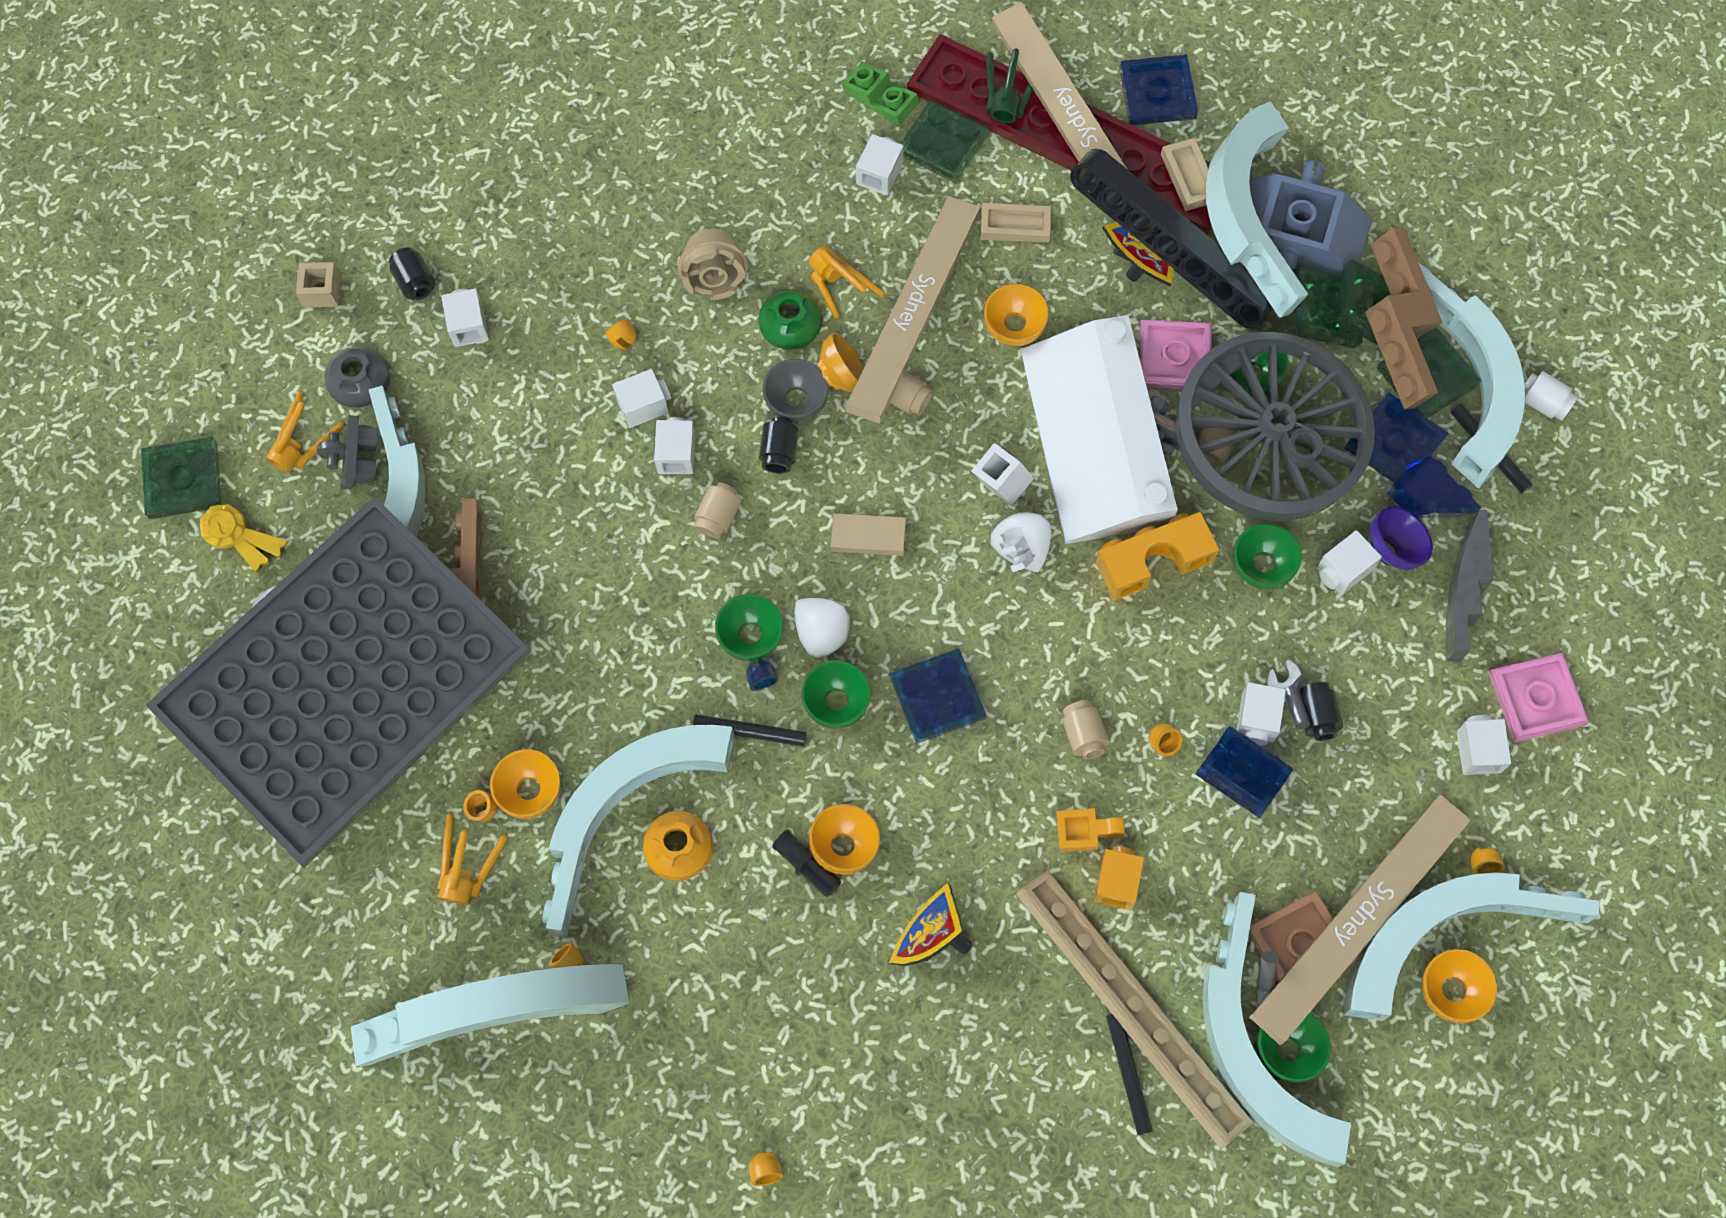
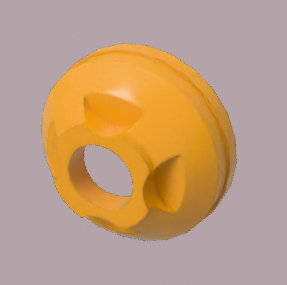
(1019, 301)
(839, 363)
(513, 771)
(847, 822)
(683, 863)
(1472, 973)

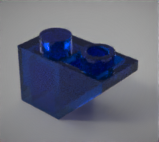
(1431, 492)

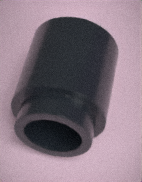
(411, 274)
(778, 445)
(1321, 710)

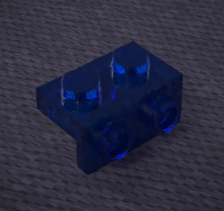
(1244, 771)

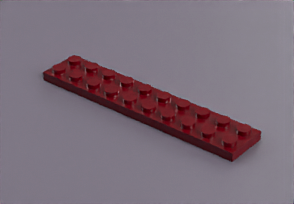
(958, 80)

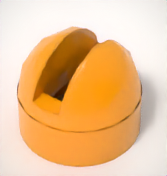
(621, 334)
(1165, 739)
(476, 800)
(1484, 856)
(566, 957)
(765, 1169)

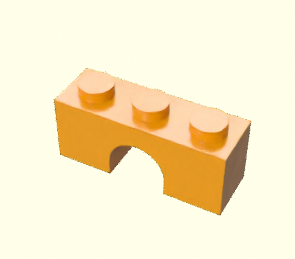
(1182, 540)

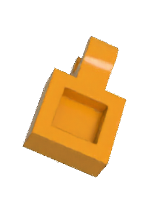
(1080, 830)

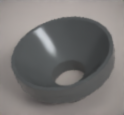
(790, 376)
(354, 390)

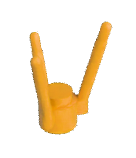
(831, 267)
(286, 451)
(455, 883)

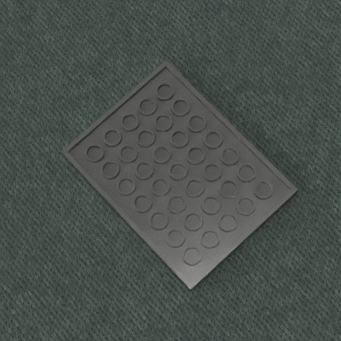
(338, 681)

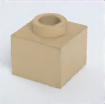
(318, 284)

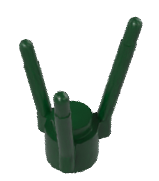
(1005, 104)

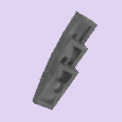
(1471, 576)

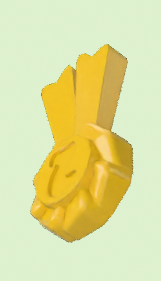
(226, 528)

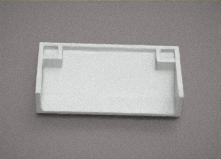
(1098, 431)

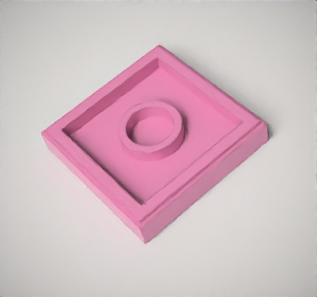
(1171, 351)
(1538, 697)

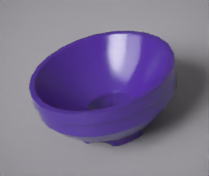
(1405, 534)

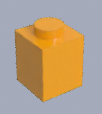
(1119, 878)

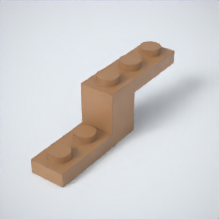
(1403, 318)
(468, 555)

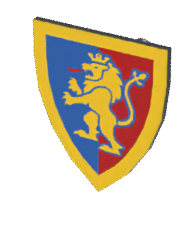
(1140, 256)
(932, 931)

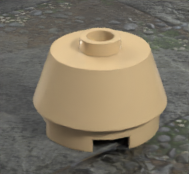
(712, 264)

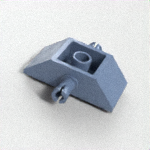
(1309, 221)

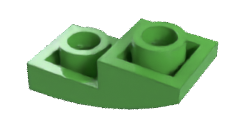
(874, 89)

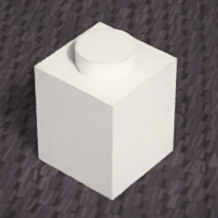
(879, 164)
(465, 317)
(641, 397)
(674, 446)
(1002, 474)
(1348, 563)
(1261, 712)
(1483, 745)

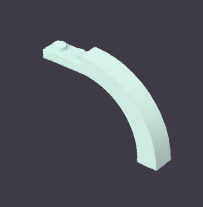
(1234, 214)
(1500, 375)
(406, 472)
(623, 772)
(1379, 964)
(489, 1004)
(1251, 1084)

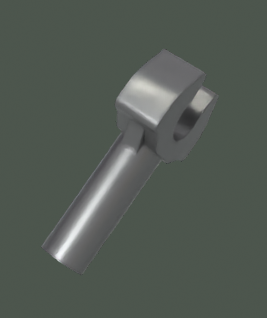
(1293, 684)
(1267, 975)

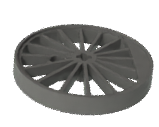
(1258, 420)

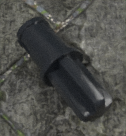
(804, 863)

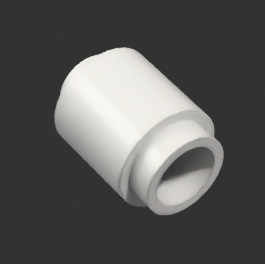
(1549, 395)

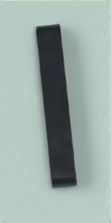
(1170, 237)

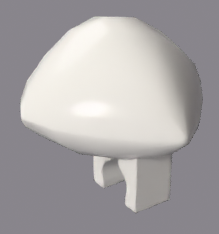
(1023, 540)
(821, 625)

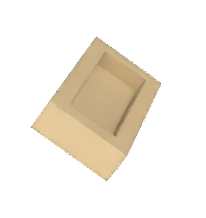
(1187, 172)
(1015, 222)
(868, 534)

